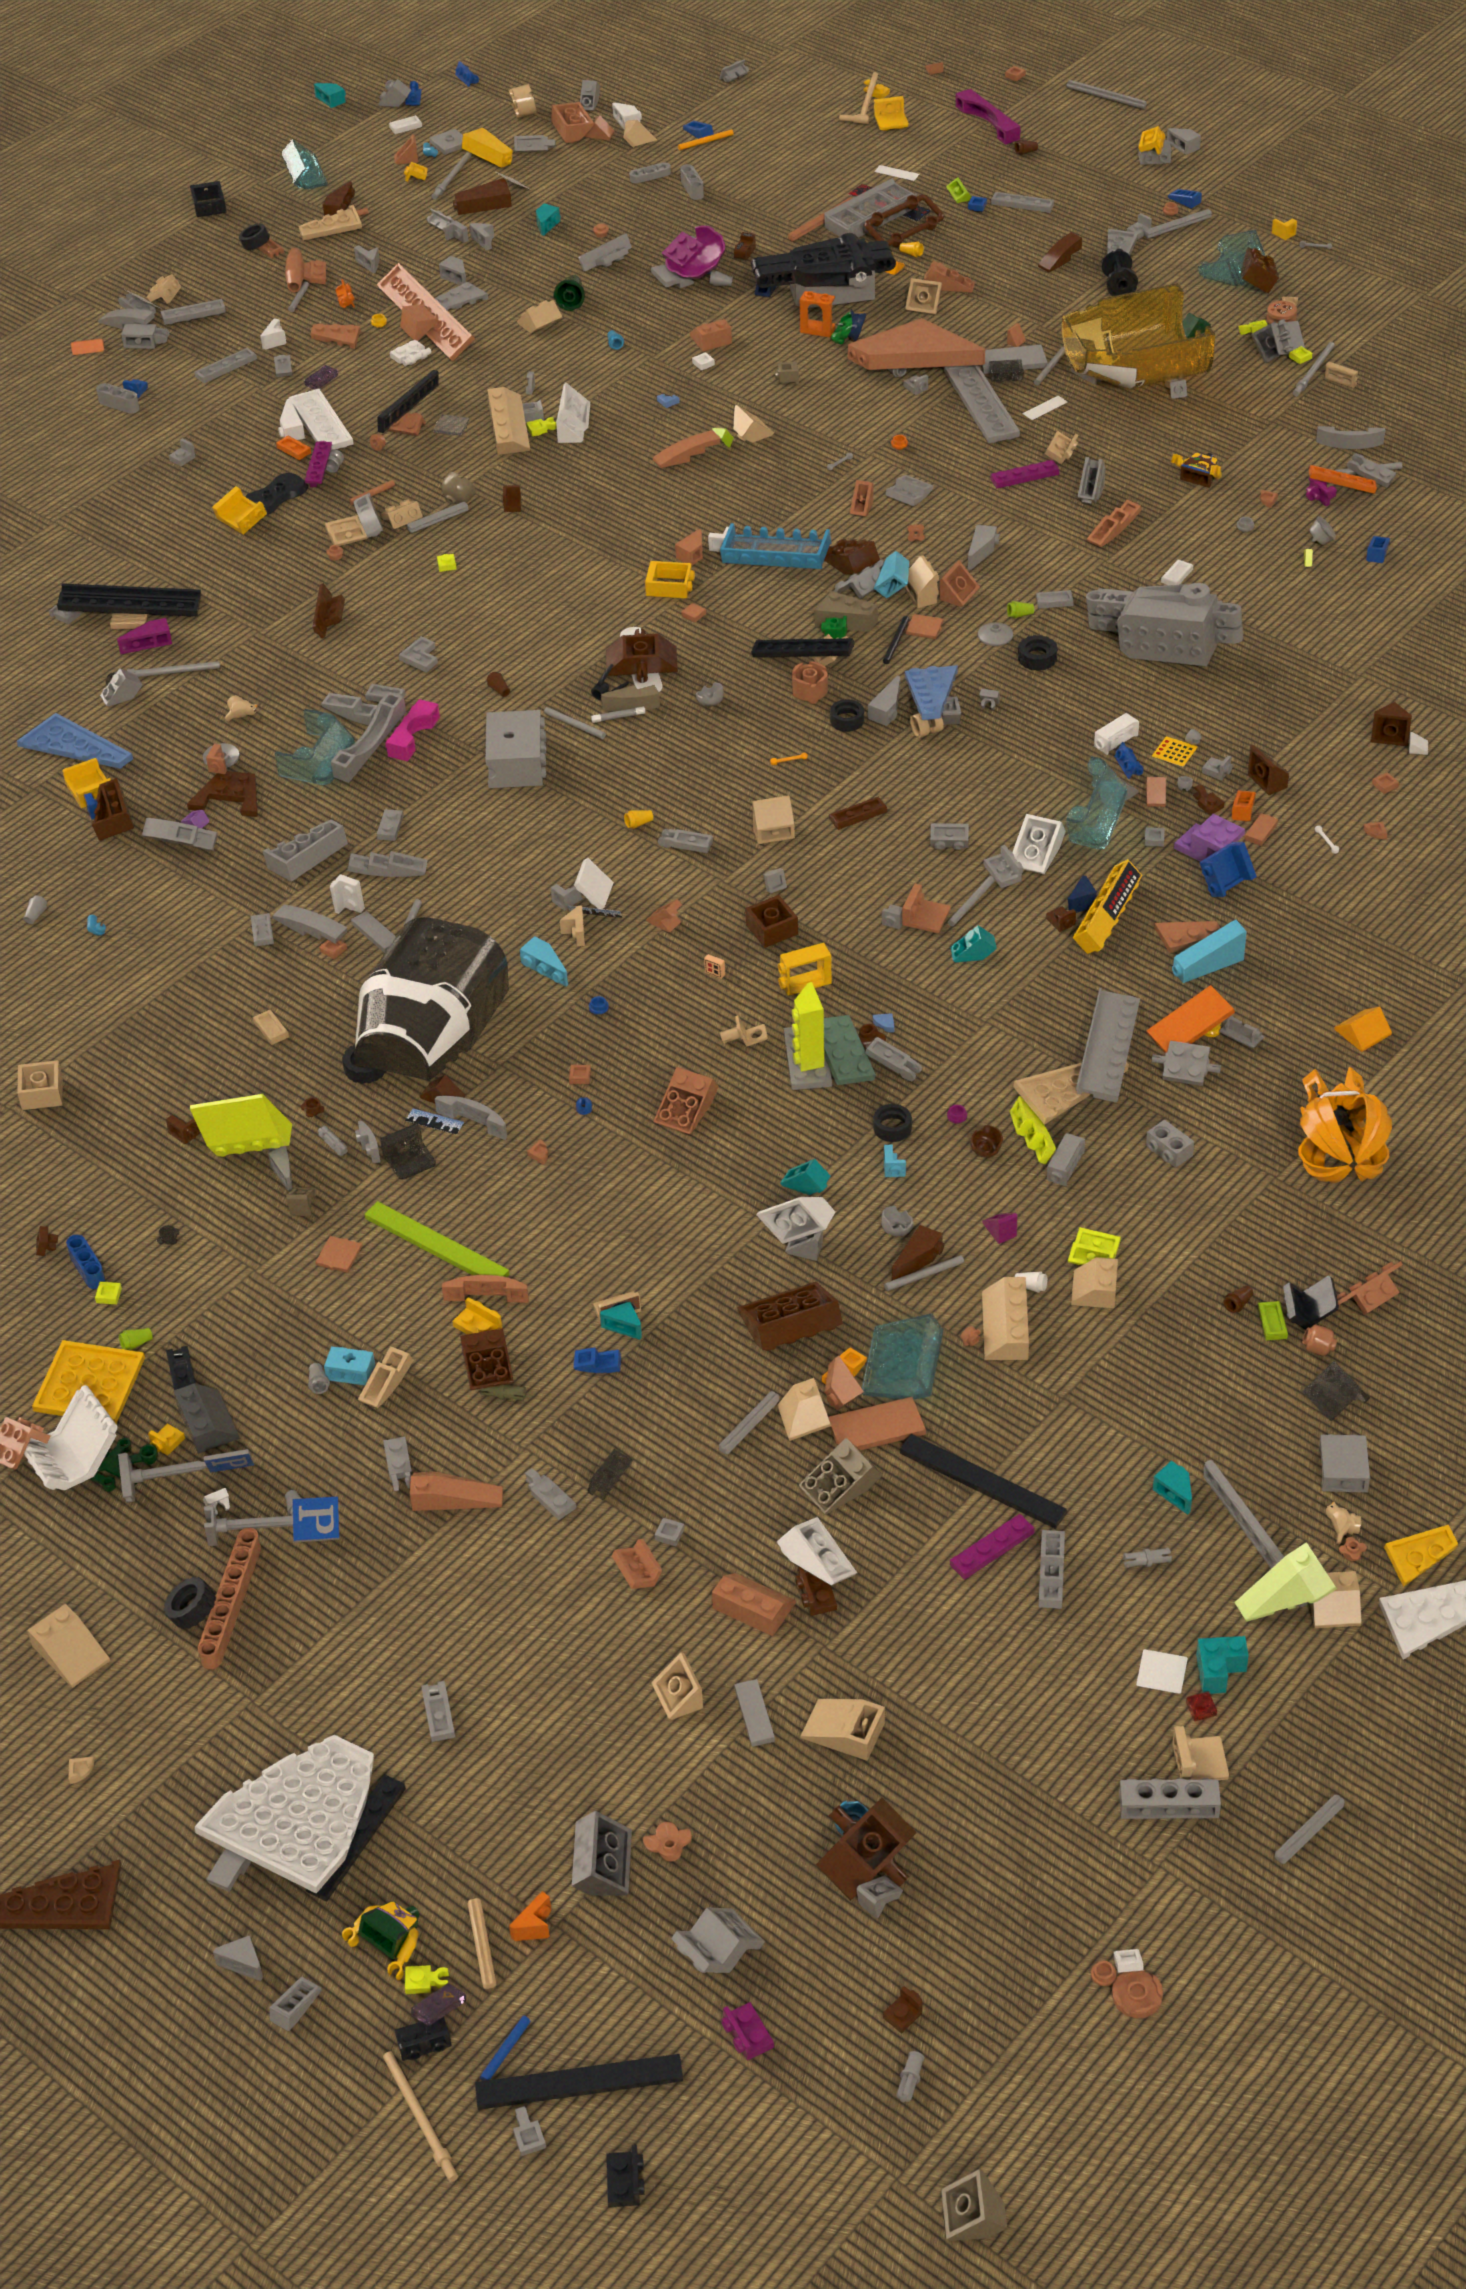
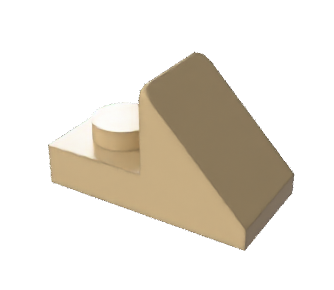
(573, 924)

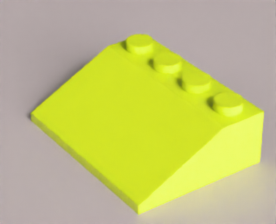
(241, 1125)

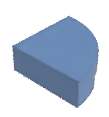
(667, 401)
(884, 1021)

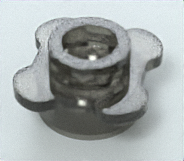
(168, 1235)

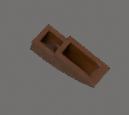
(1061, 252)

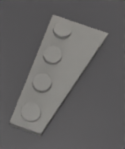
(1121, 240)
(461, 295)

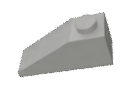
(982, 544)
(884, 706)

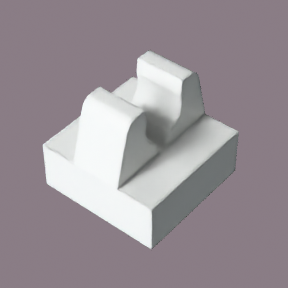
(220, 1496)

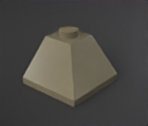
(972, 2208)

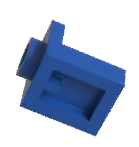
(136, 386)

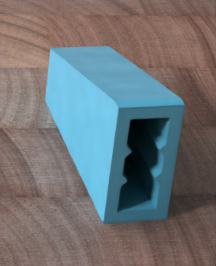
(1212, 953)

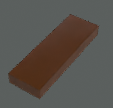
(858, 813)

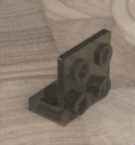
(1334, 1391)

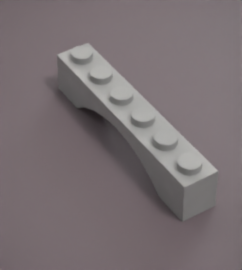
(387, 715)

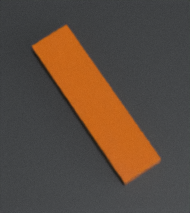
(1342, 479)

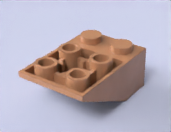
(686, 1101)

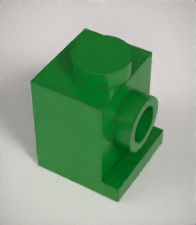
(835, 627)

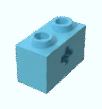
(349, 1365)

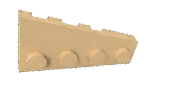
(341, 222)

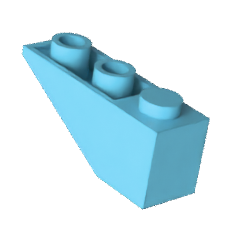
(542, 958)

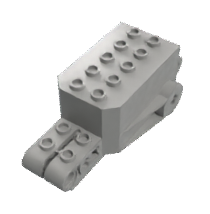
(1166, 621)

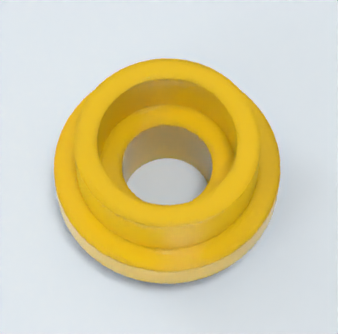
(378, 320)

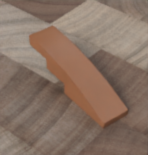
(682, 450)
(1114, 524)

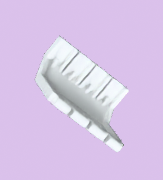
(75, 1445)

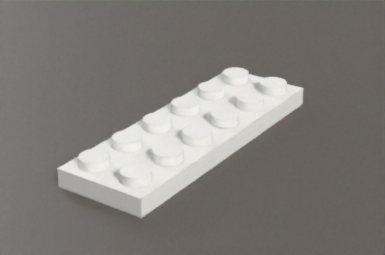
(321, 419)

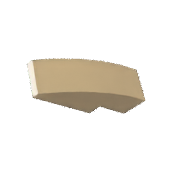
(385, 1377)

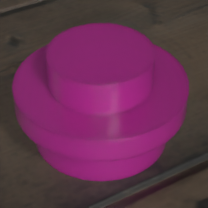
(957, 1114)

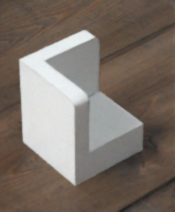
(716, 540)

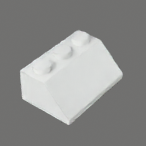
(797, 1218)

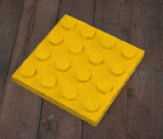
(103, 1369)

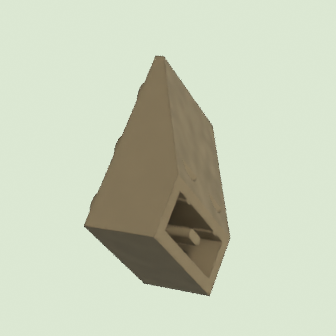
(840, 1477)

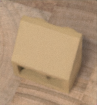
(540, 316)
(922, 583)
(773, 819)

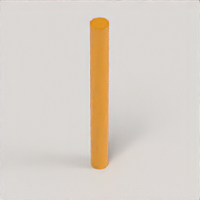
(705, 139)

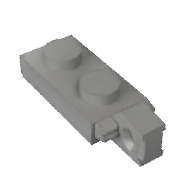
(534, 143)
(549, 1494)

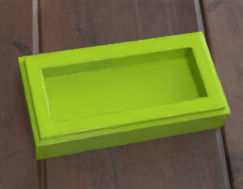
(1272, 1320)

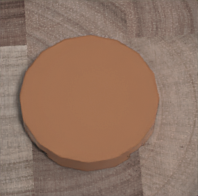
(1137, 1994)

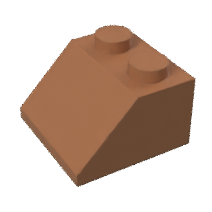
(712, 335)

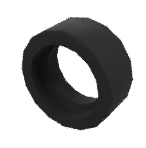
(254, 236)
(847, 706)
(892, 1111)

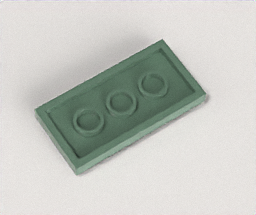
(845, 1052)

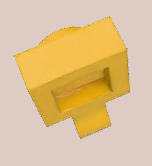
(880, 90)

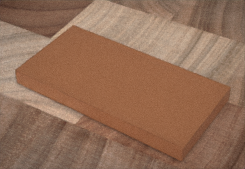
(878, 1424)

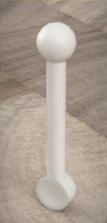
(1335, 849)

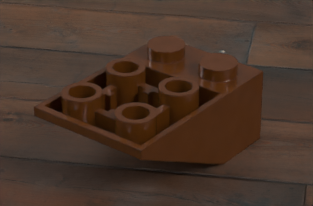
(1259, 270)
(852, 555)
(486, 1359)

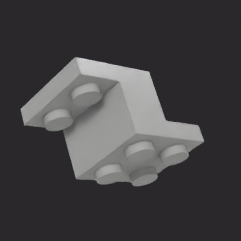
(717, 1940)

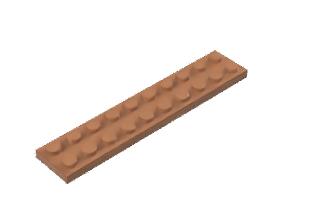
(407, 291)

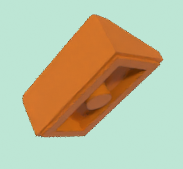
(87, 346)

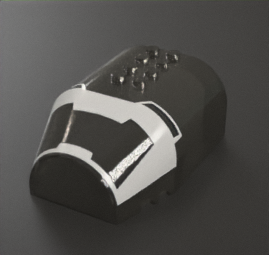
(429, 997)

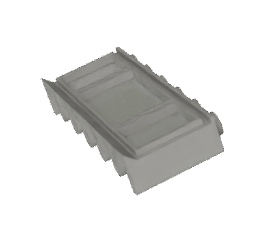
(853, 214)

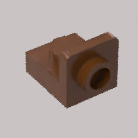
(1061, 918)
(181, 1130)
(904, 2010)

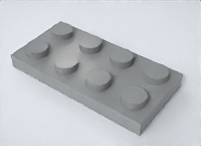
(807, 1079)

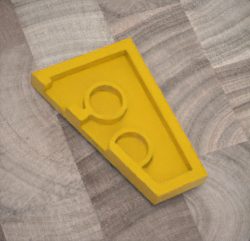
(1420, 1551)

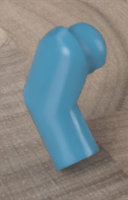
(94, 927)

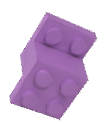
(1209, 837)

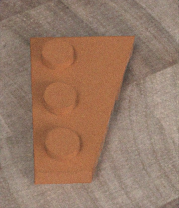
(338, 333)
(1182, 935)

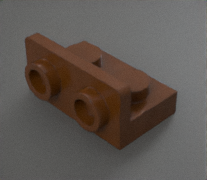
(816, 1593)

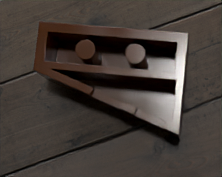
(112, 811)

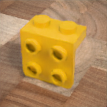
(890, 113)

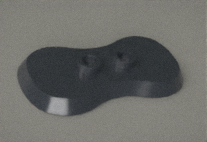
(278, 491)

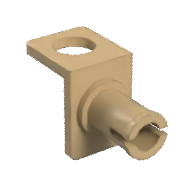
(740, 1032)

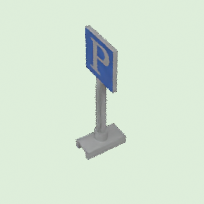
(213, 1462)
(311, 1521)

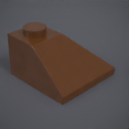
(1266, 772)

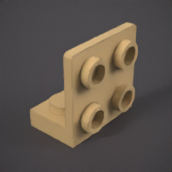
(1199, 1756)

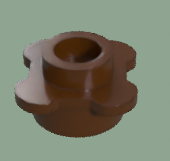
(312, 1107)

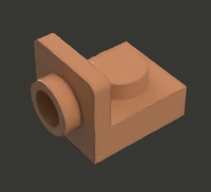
(216, 760)

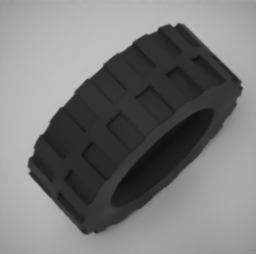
(1037, 643)
(359, 1074)
(197, 1610)

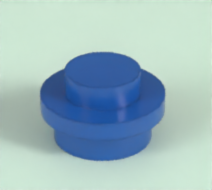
(598, 1005)

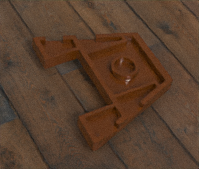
(229, 787)

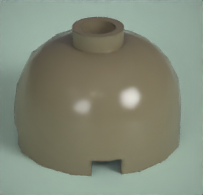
(457, 489)

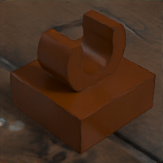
(45, 1241)

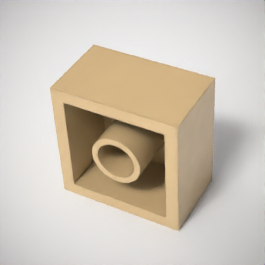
(40, 1085)

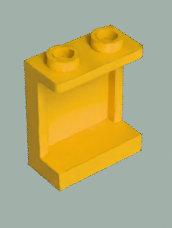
(238, 511)
(84, 779)

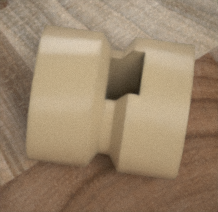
(924, 727)

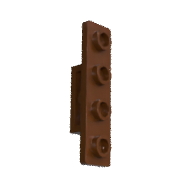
(327, 611)

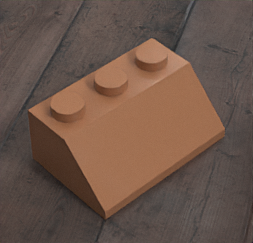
(571, 121)
(751, 1603)

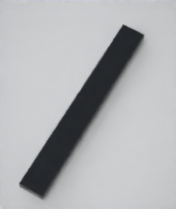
(408, 401)
(983, 1481)
(578, 2081)

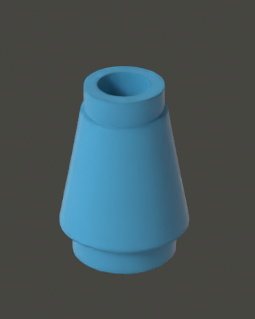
(615, 340)

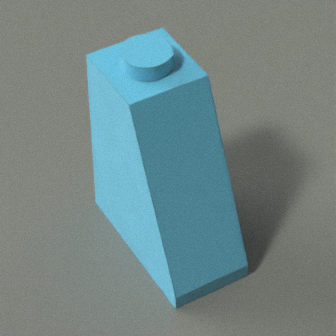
(893, 575)

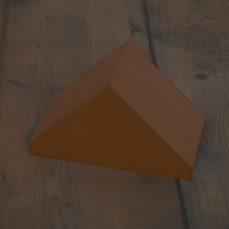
(441, 1087)

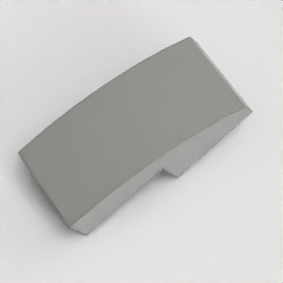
(368, 1141)

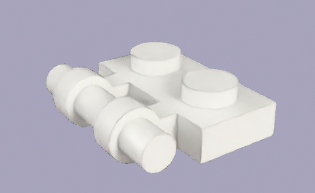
(410, 353)

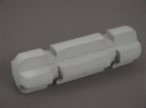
(332, 1140)

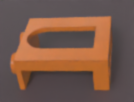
(814, 327)

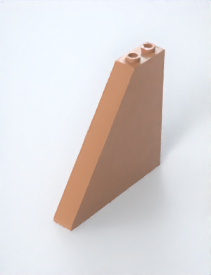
(915, 346)

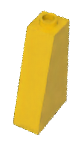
(487, 147)

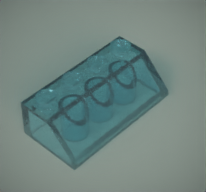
(303, 166)

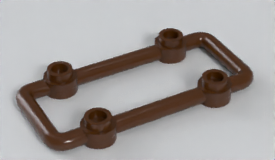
(911, 203)

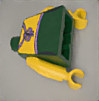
(389, 1930)

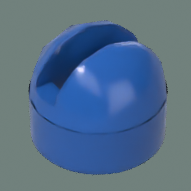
(584, 1110)

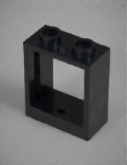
(213, 191)

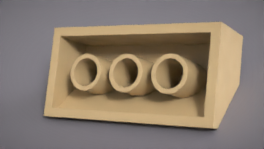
(508, 421)
(1005, 1320)

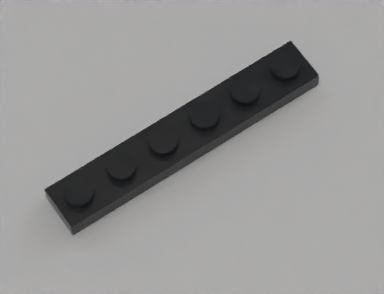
(803, 647)
(374, 1813)

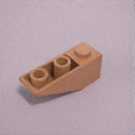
(950, 279)

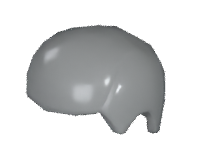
(710, 696)
(896, 1222)

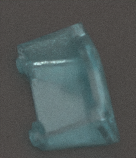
(1229, 264)
(1096, 823)

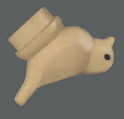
(239, 708)
(1343, 1521)

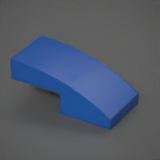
(591, 1361)

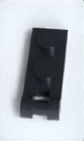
(180, 1367)

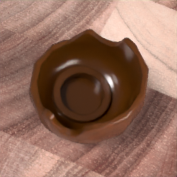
(986, 1141)

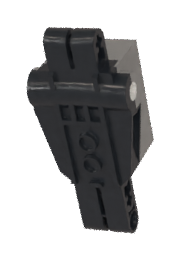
(832, 267)

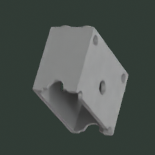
(515, 748)

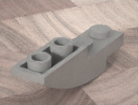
(368, 516)
(179, 833)

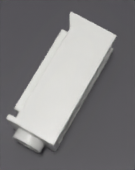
(1115, 733)

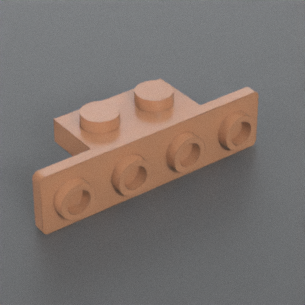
(1373, 1292)

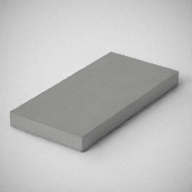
(1032, 356)

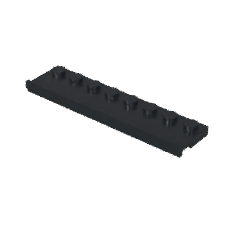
(129, 600)

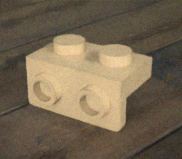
(165, 288)
(1061, 447)
(403, 514)

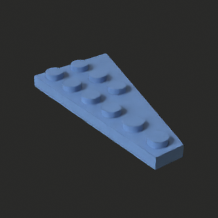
(931, 688)
(68, 739)

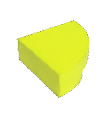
(1308, 553)

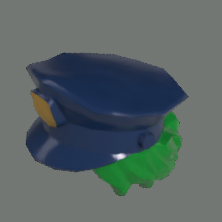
(849, 326)

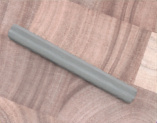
(1178, 223)

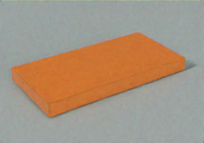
(1191, 1019)

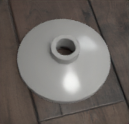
(995, 634)
(230, 752)

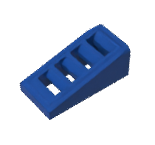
(698, 129)
(1186, 197)
(1377, 549)

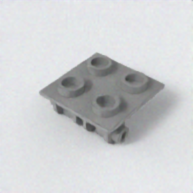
(1287, 336)

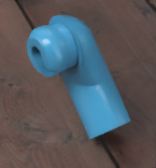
(429, 150)

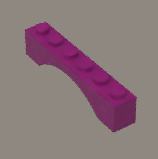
(972, 103)

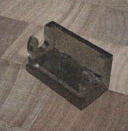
(609, 1473)

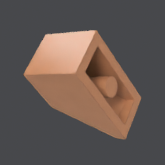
(840, 1384)

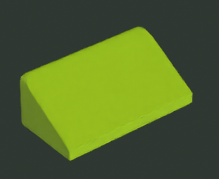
(958, 191)

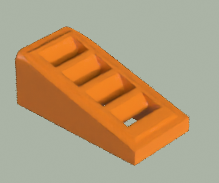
(1243, 805)

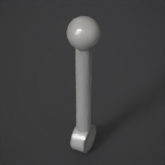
(1302, 244)
(848, 456)

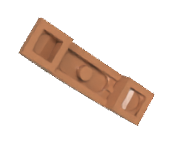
(485, 1285)

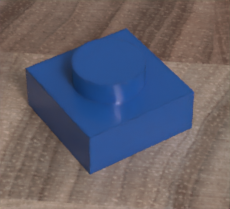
(977, 203)
(91, 804)

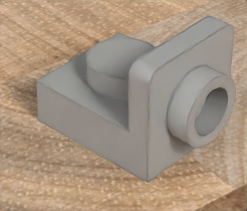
(1143, 223)
(456, 230)
(283, 365)
(916, 384)
(1177, 387)
(184, 454)
(1218, 768)
(892, 916)

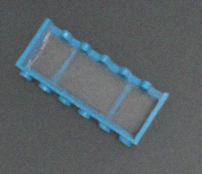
(775, 551)

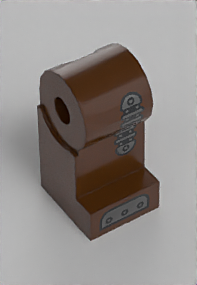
(745, 246)

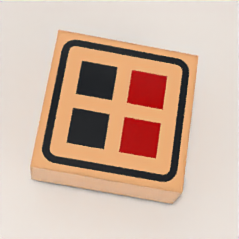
(714, 966)

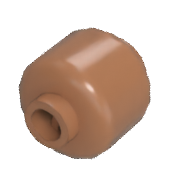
(1319, 1340)

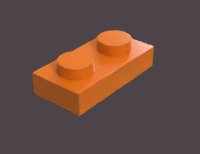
(293, 447)

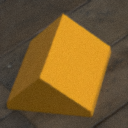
(1365, 1028)

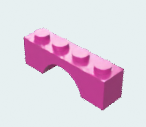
(421, 716)

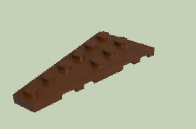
(64, 1901)

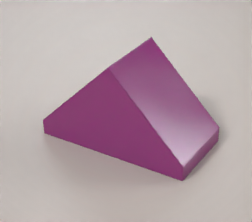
(1002, 1226)

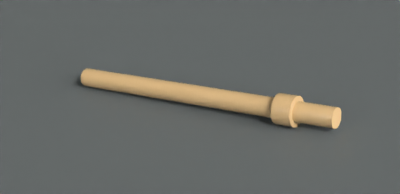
(440, 2154)

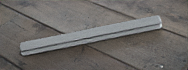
(1106, 94)

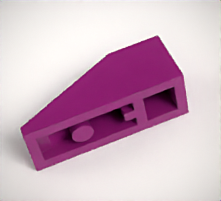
(147, 636)

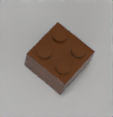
(771, 921)

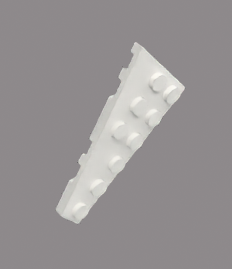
(1424, 1615)

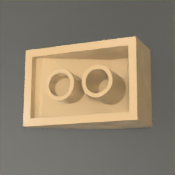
(67, 1645)

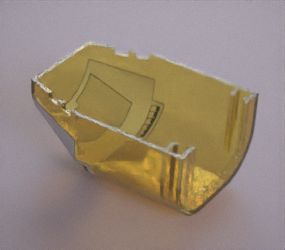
(1136, 339)

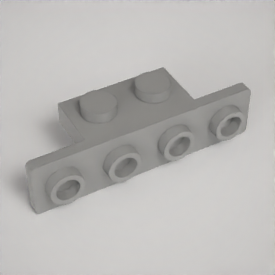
(606, 253)
(863, 583)

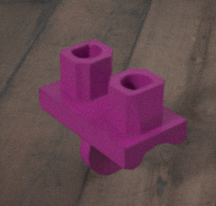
(1319, 491)

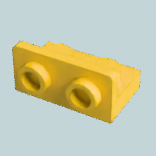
(1152, 139)
(477, 1318)

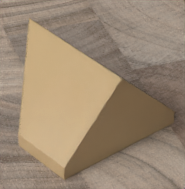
(636, 133)

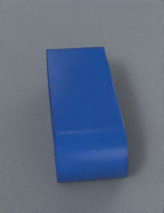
(85, 1261)

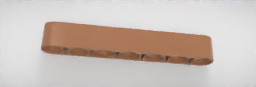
(229, 1598)

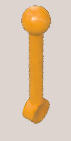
(773, 761)

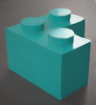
(1219, 1657)

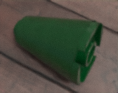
(569, 293)

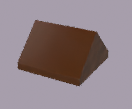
(1391, 725)

